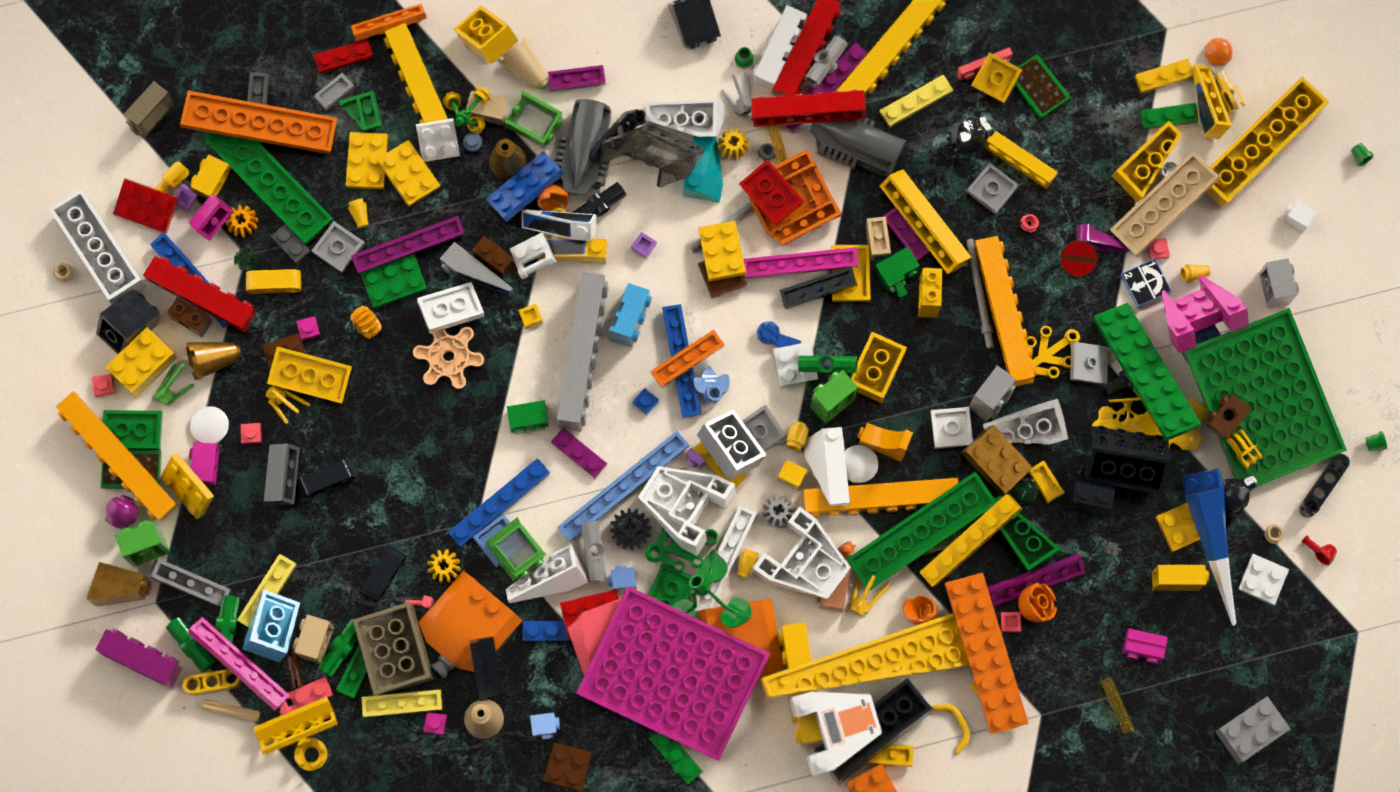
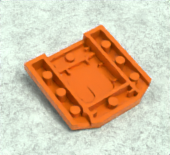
(819, 204)
(466, 614)
(757, 631)

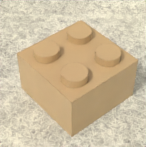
(313, 639)

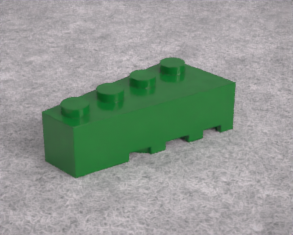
(1027, 542)

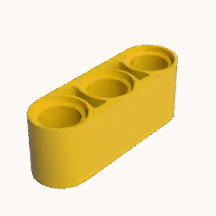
(273, 281)
(203, 679)

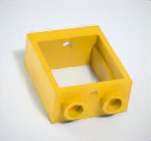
(929, 294)

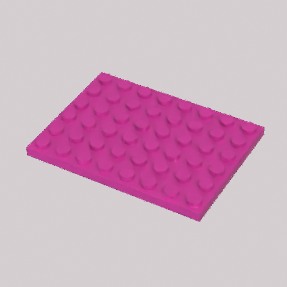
(673, 673)

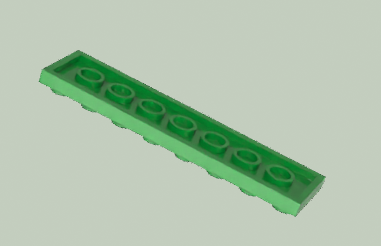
(272, 185)
(1147, 372)
(922, 531)

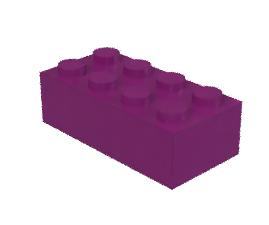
(136, 657)

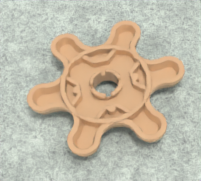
(453, 369)

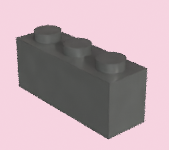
(281, 474)

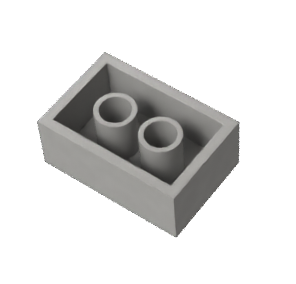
(993, 394)
(731, 445)
(1252, 730)

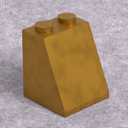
(117, 586)

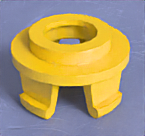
(307, 743)

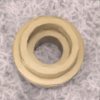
(59, 268)
(1276, 528)

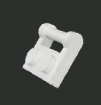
(531, 250)

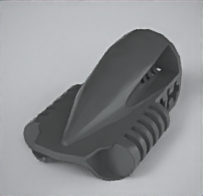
(587, 126)
(858, 144)

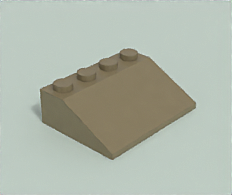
(393, 649)

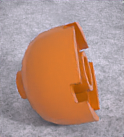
(1037, 603)

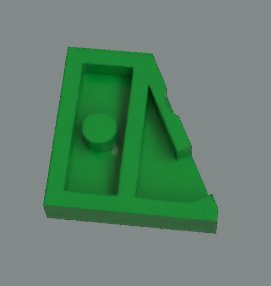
(363, 110)

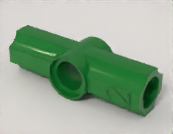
(815, 364)
(227, 621)
(189, 645)
(339, 650)

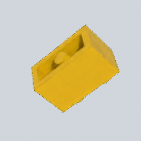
(210, 177)

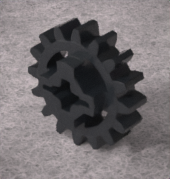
(638, 529)

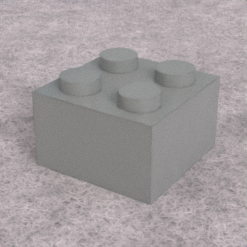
(1278, 283)

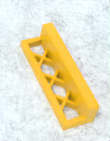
(1020, 159)
(295, 723)

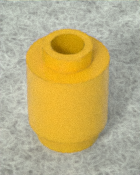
(797, 436)

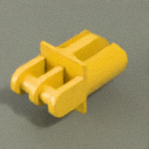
(1242, 446)

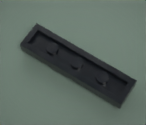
(818, 288)

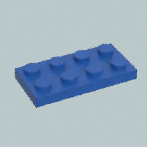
(525, 186)

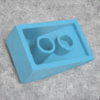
(271, 626)

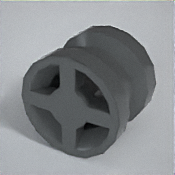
(442, 666)

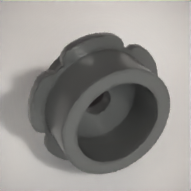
(766, 147)
(1111, 548)

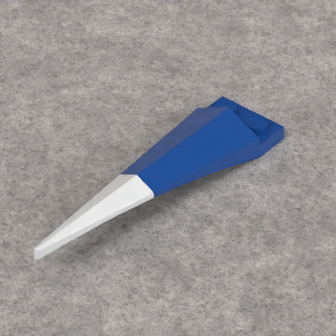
(1207, 507)

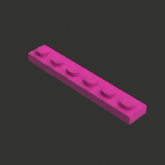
(801, 263)
(238, 664)

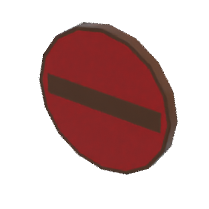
(1078, 258)

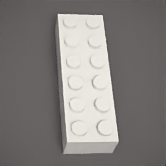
(96, 246)

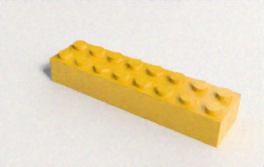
(1265, 140)

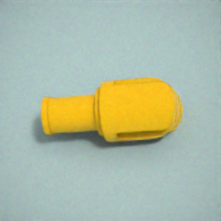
(1228, 90)
(173, 177)

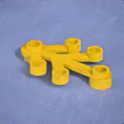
(1046, 355)

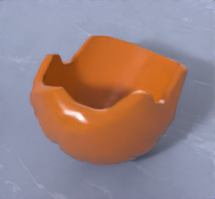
(552, 198)
(919, 609)

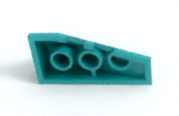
(706, 178)

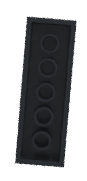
(897, 714)

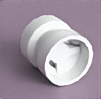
(1167, 167)

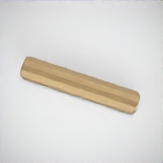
(231, 710)

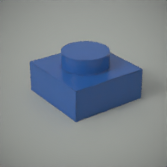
(645, 401)

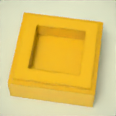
(530, 316)

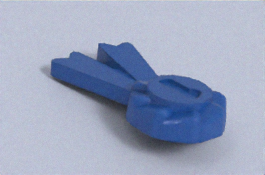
(769, 333)

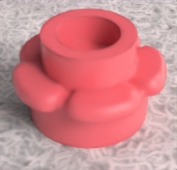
(1029, 218)

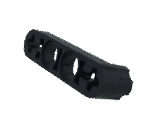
(634, 119)
(1324, 485)

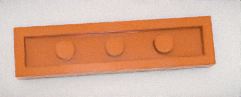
(383, 23)
(687, 358)

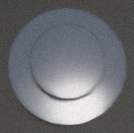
(472, 142)

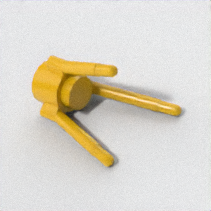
(278, 395)
(860, 605)

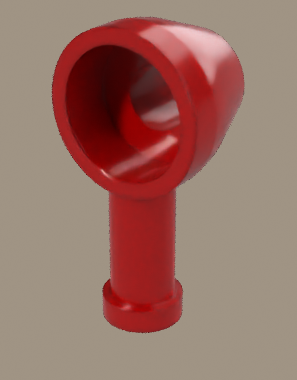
(1324, 554)

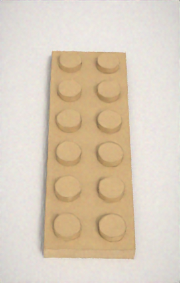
(1165, 203)

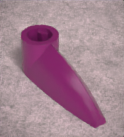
(1100, 240)

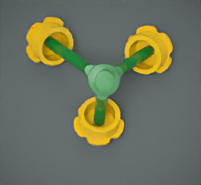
(474, 124)

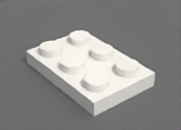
(450, 307)

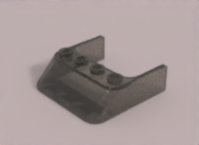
(657, 148)

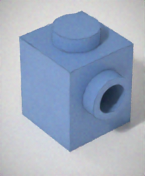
(622, 577)

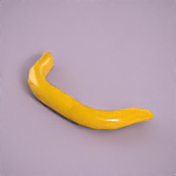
(961, 721)

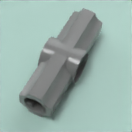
(825, 61)
(591, 538)

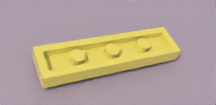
(916, 101)
(272, 582)
(402, 703)

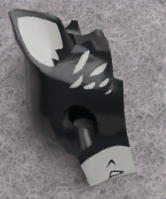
(966, 136)
(1237, 497)

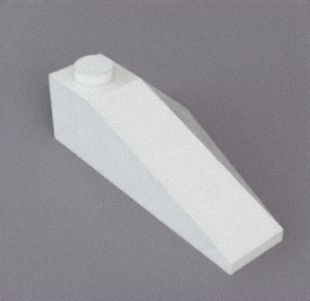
(556, 576)

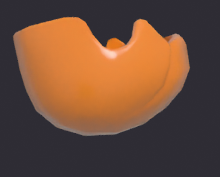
(1218, 51)

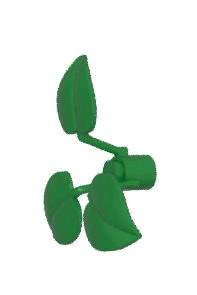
(714, 570)

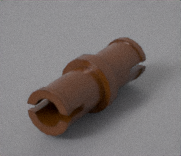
(294, 669)

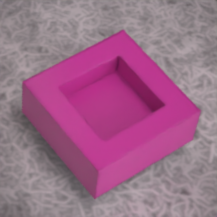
(308, 328)
(435, 723)

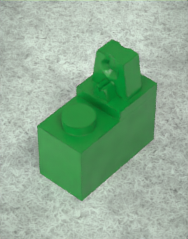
(895, 270)

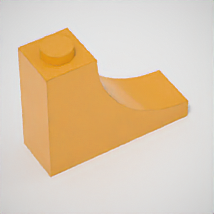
(885, 441)

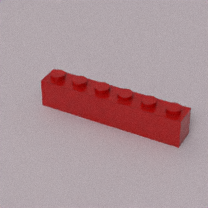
(806, 47)
(808, 108)
(200, 294)

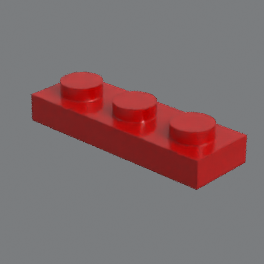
(343, 56)

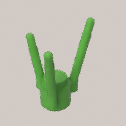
(164, 394)

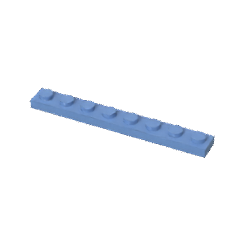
(623, 486)

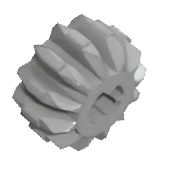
(774, 505)

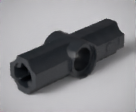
(601, 202)

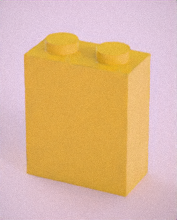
(1179, 577)

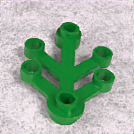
(674, 548)

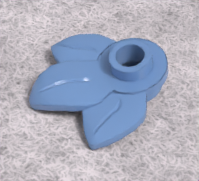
(710, 382)

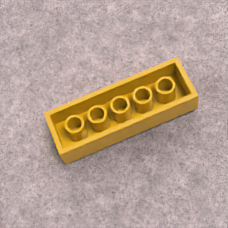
(795, 653)

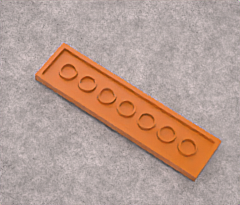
(258, 122)
(986, 653)

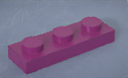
(576, 78)
(905, 234)
(579, 453)

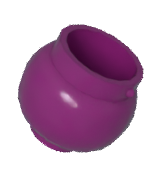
(121, 512)

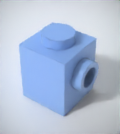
(544, 725)

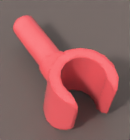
(426, 602)

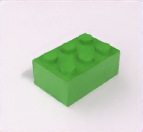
(833, 396)
(142, 543)

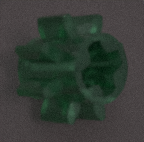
(245, 259)
(1027, 490)

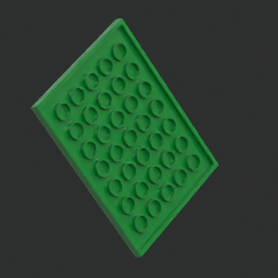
(1275, 377)

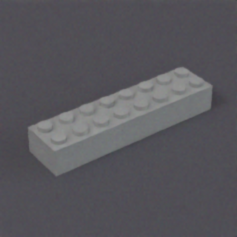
(581, 351)

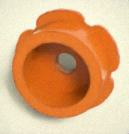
(846, 549)

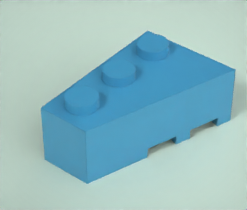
(630, 315)

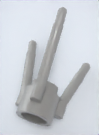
(744, 104)

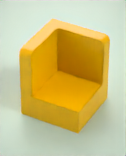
(792, 474)

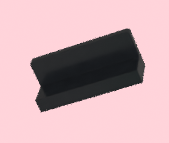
(486, 667)

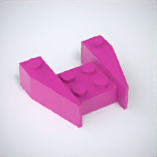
(1201, 310)

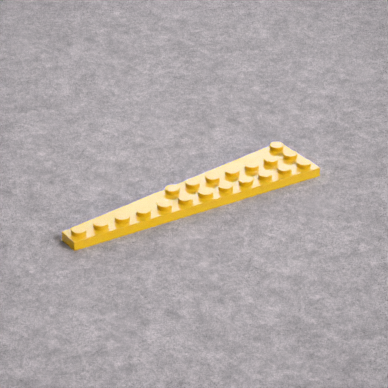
(912, 651)

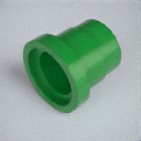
(744, 63)
(1361, 154)
(1376, 441)

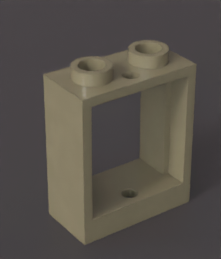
(148, 109)

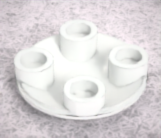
(209, 425)
(860, 464)

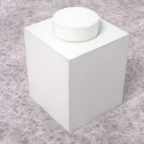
(1299, 216)

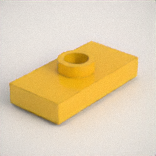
(1046, 482)

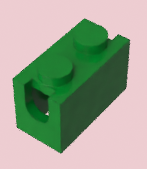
(527, 417)

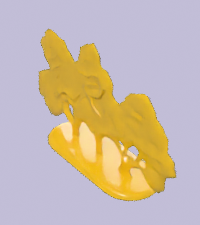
(1145, 423)

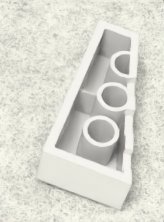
(779, 47)

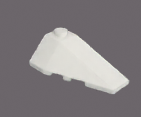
(692, 117)
(1036, 424)
(827, 460)

